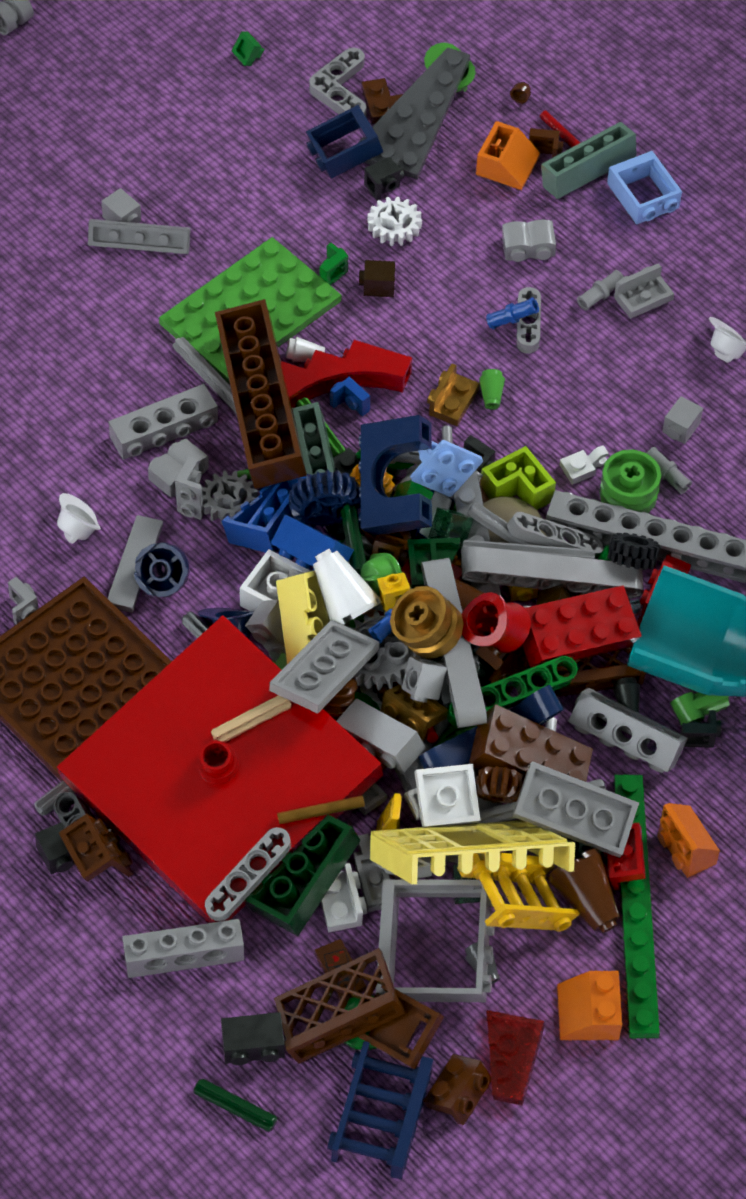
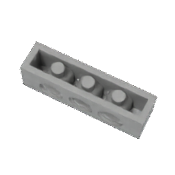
(146, 426)
(668, 741)
(183, 948)

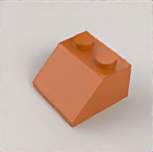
(590, 1006)

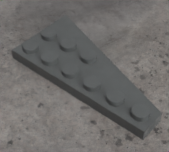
(416, 117)

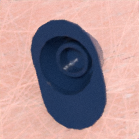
(237, 617)

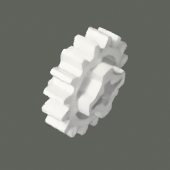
(394, 221)

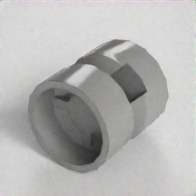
(14, 14)

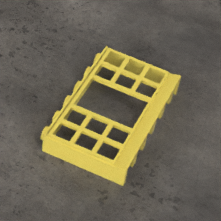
(400, 848)

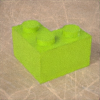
(520, 475)

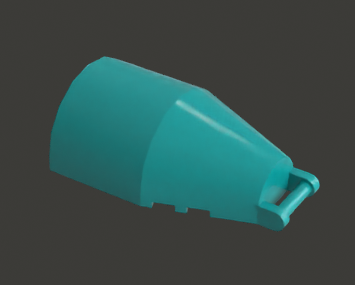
(693, 635)

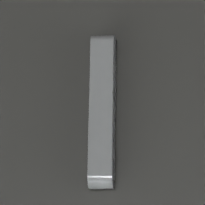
(547, 571)
(460, 664)

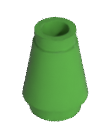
(492, 388)

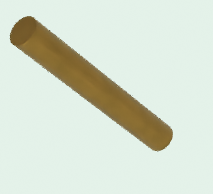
(321, 809)

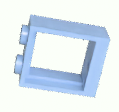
(639, 168)

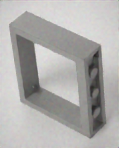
(437, 888)

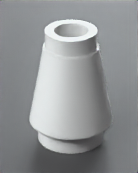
(300, 349)

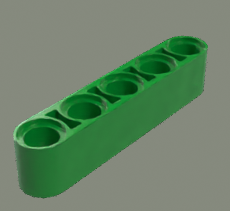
(523, 684)

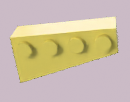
(301, 611)

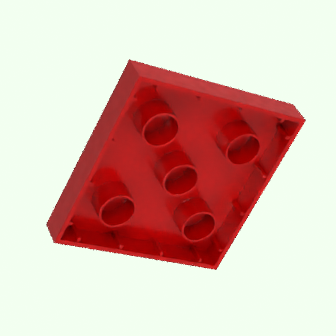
(206, 802)

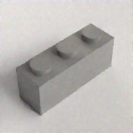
(382, 735)

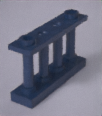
(403, 1129)

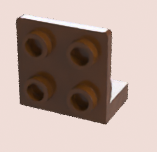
(95, 847)

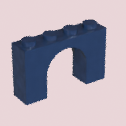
(379, 445)

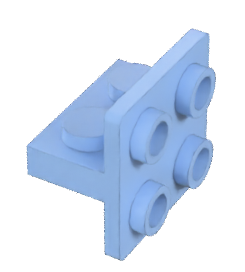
(445, 467)

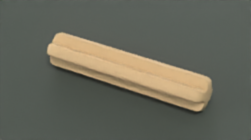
(251, 718)

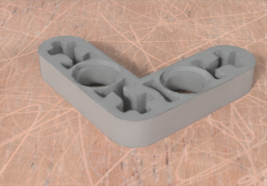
(333, 83)

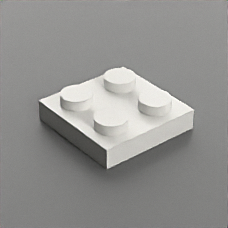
(447, 795)

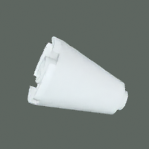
(342, 588)

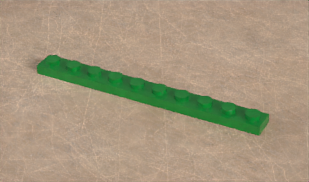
(638, 930)

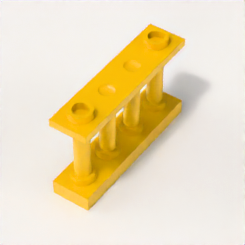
(516, 913)

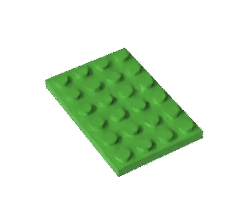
(270, 273)

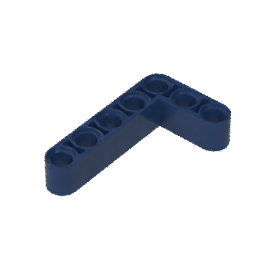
(537, 707)

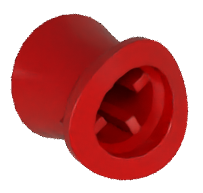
(495, 623)

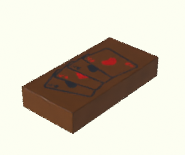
(333, 956)

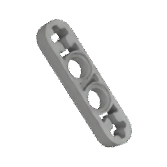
(528, 529)
(251, 876)

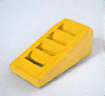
(391, 814)

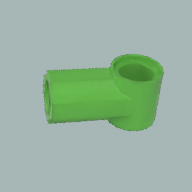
(696, 706)

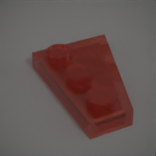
(513, 1052)

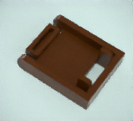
(398, 1033)

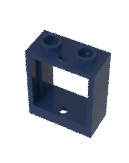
(337, 128)

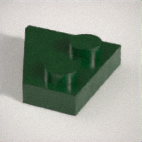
(427, 550)

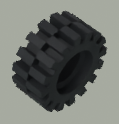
(633, 551)

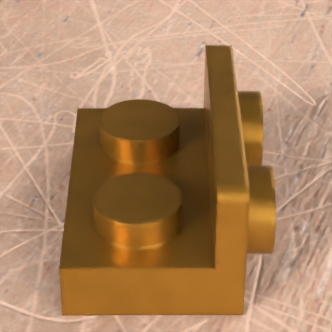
(452, 396)
(412, 713)

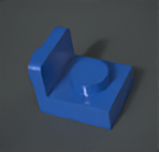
(352, 394)

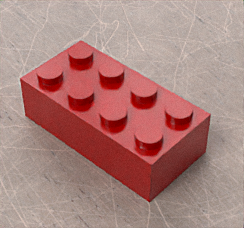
(581, 626)

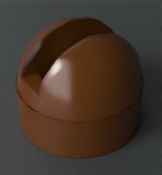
(520, 92)

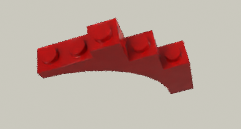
(362, 362)

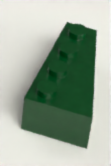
(305, 876)

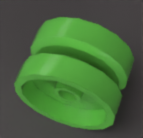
(631, 481)

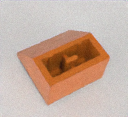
(507, 156)
(686, 839)

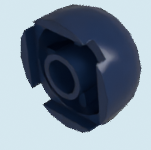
(151, 573)

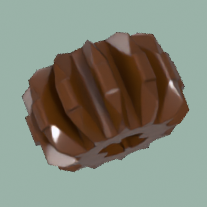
(498, 784)

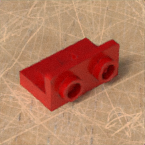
(631, 863)

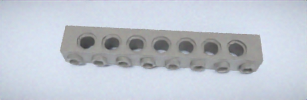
(667, 531)

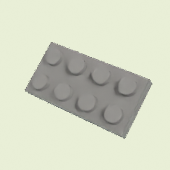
(324, 666)
(575, 809)

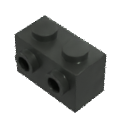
(253, 1038)

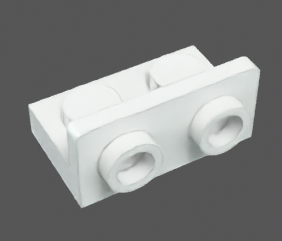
(342, 903)

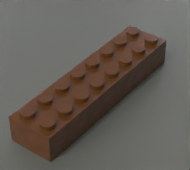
(260, 394)

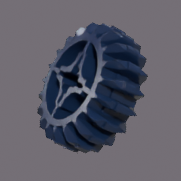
(322, 496)

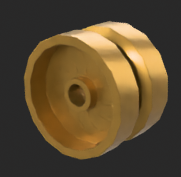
(426, 622)

